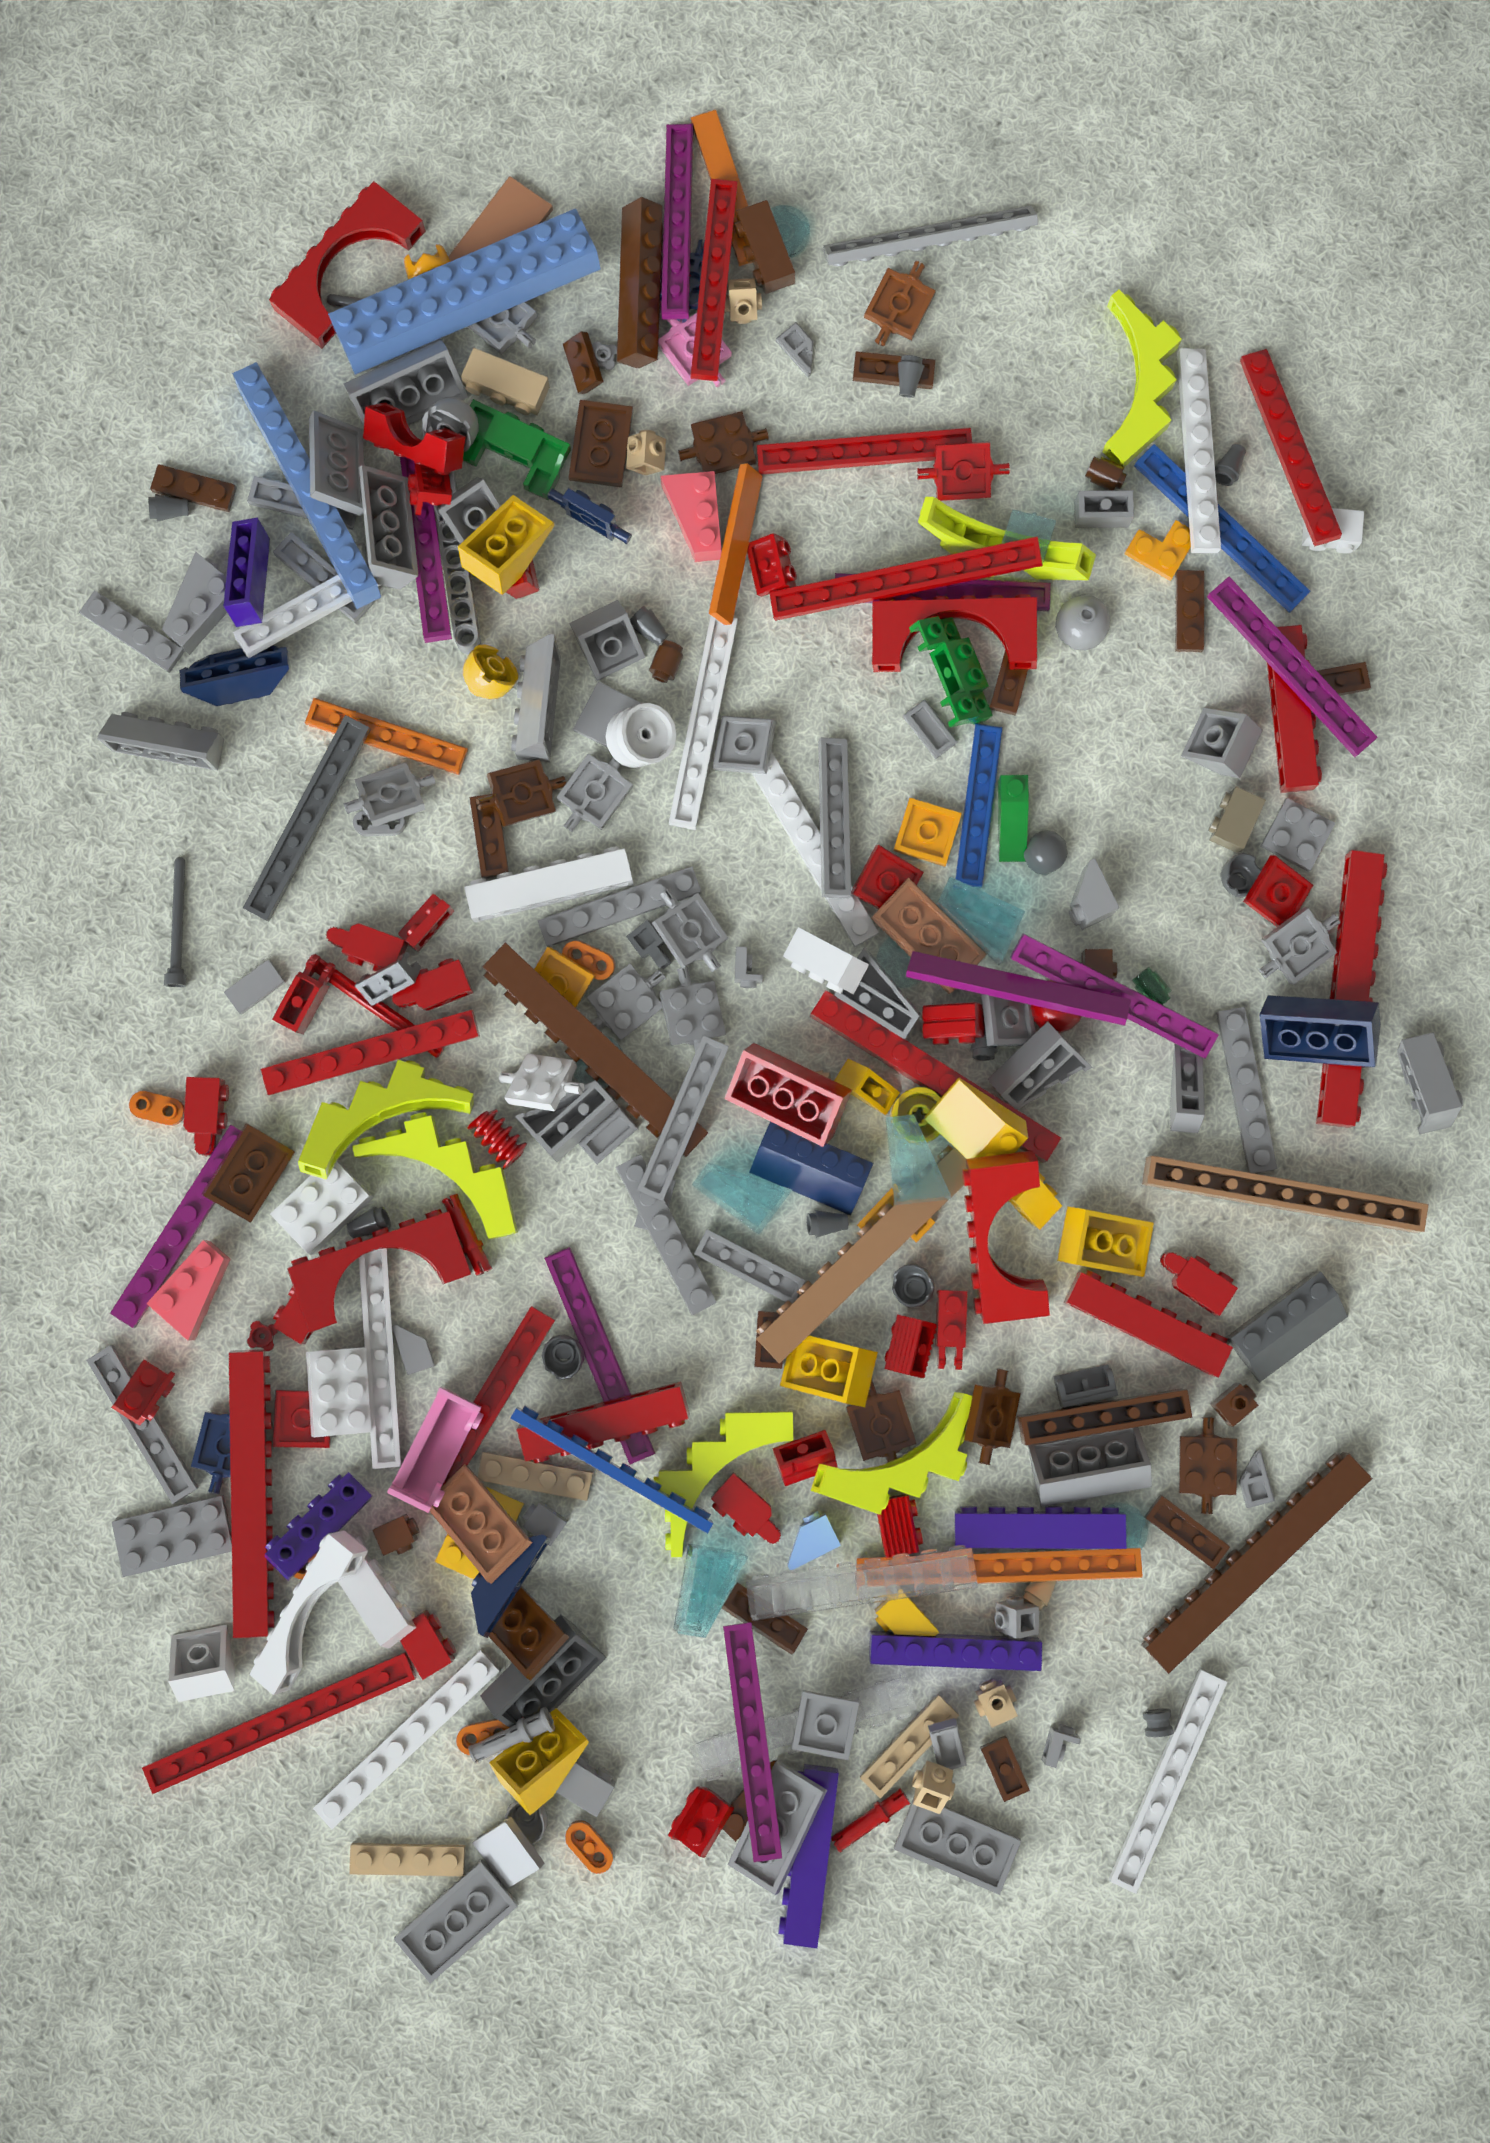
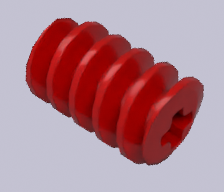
(497, 1137)

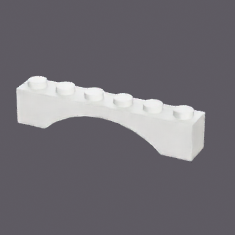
(282, 1657)

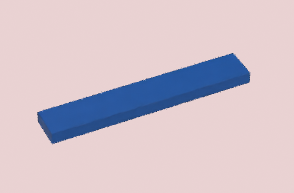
(978, 805)

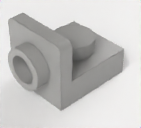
(743, 963)
(1054, 1747)

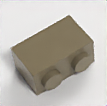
(1236, 819)

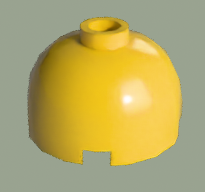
(488, 673)

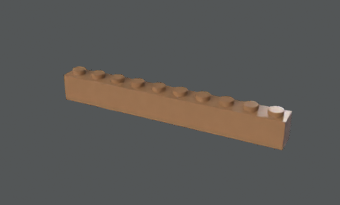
(1285, 1194)
(855, 1265)

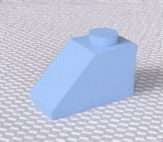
(812, 1540)

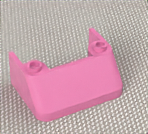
(435, 1450)

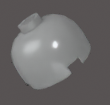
(453, 415)
(1083, 622)

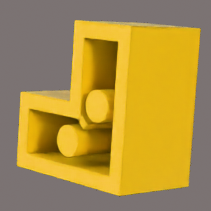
(1037, 1204)

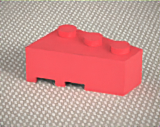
(696, 511)
(190, 1289)

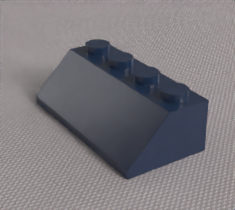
(1320, 1030)
(811, 1170)

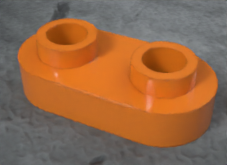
(590, 958)
(156, 1108)
(481, 1730)
(587, 1847)

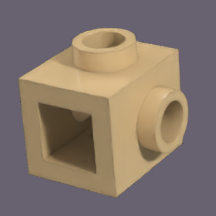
(743, 300)
(646, 452)
(1000, 1711)
(935, 1781)

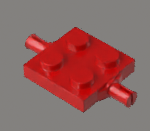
(963, 471)

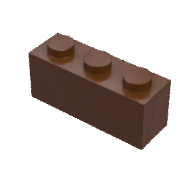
(764, 247)

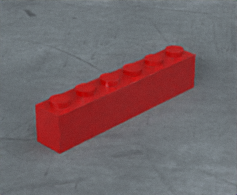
(1293, 727)
(1148, 1324)
(611, 1420)

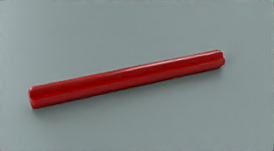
(380, 1009)

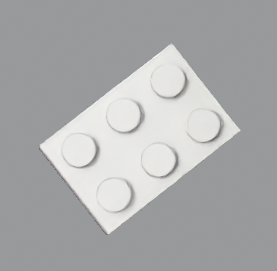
(321, 1207)
(338, 1392)

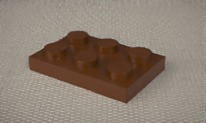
(600, 443)
(248, 1172)
(527, 1634)

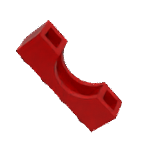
(389, 430)

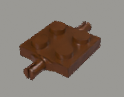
(723, 443)
(521, 793)
(992, 1416)
(881, 1425)
(1207, 1465)

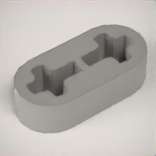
(381, 830)

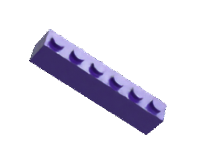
(1040, 1529)
(956, 1651)
(809, 1870)

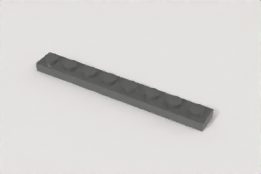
(306, 818)

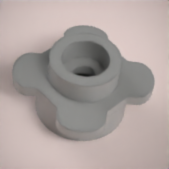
(608, 361)

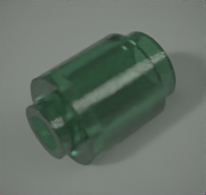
(1152, 986)

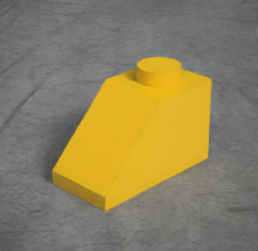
(867, 1086)
(904, 1618)

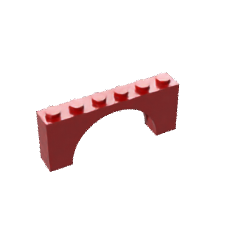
(372, 216)
(1008, 618)
(990, 1185)
(430, 1239)

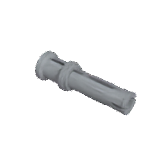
(523, 1731)

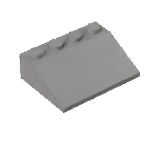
(538, 700)

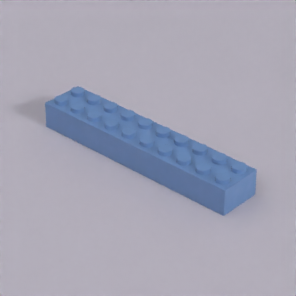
(465, 291)

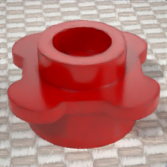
(254, 1338)

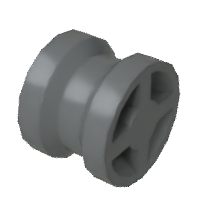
(1158, 1722)

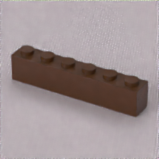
(639, 283)
(1104, 1416)

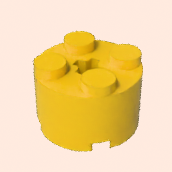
(917, 1099)

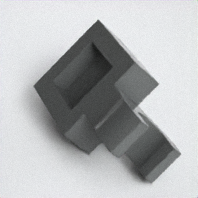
(648, 942)

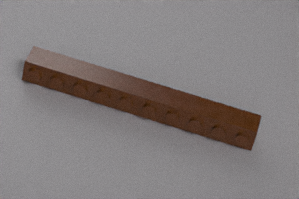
(583, 1041)
(1256, 1561)

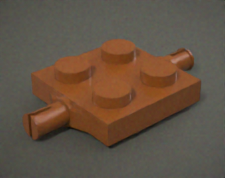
(899, 303)

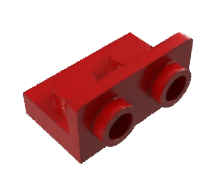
(428, 487)
(771, 564)
(426, 922)
(142, 1392)
(701, 1820)

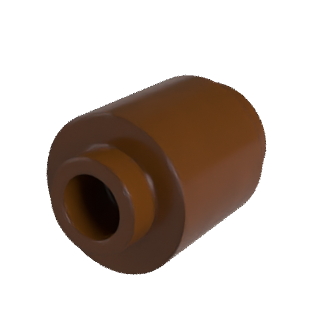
(1106, 473)
(666, 661)

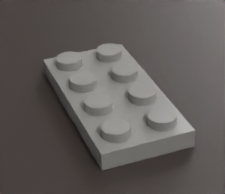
(335, 462)
(172, 1536)
(796, 1807)
(958, 1845)
(456, 1921)

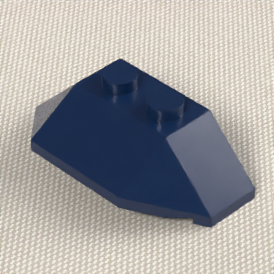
(233, 676)
(493, 1599)

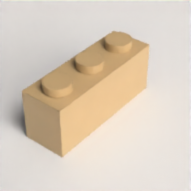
(505, 382)

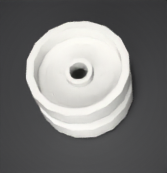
(641, 735)

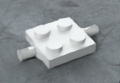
(541, 1082)

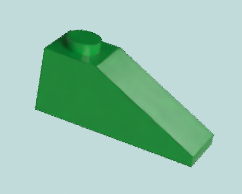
(1012, 817)

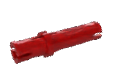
(467, 1235)
(864, 1824)

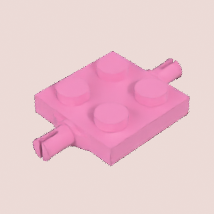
(679, 345)

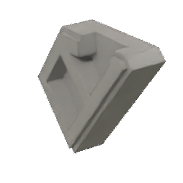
(798, 347)
(413, 1350)
(1255, 1482)

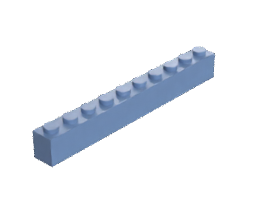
(296, 468)

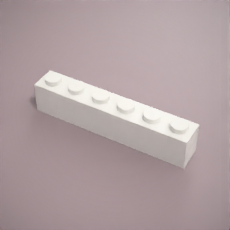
(548, 885)

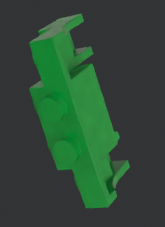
(521, 444)
(957, 670)

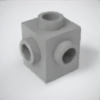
(1017, 1618)

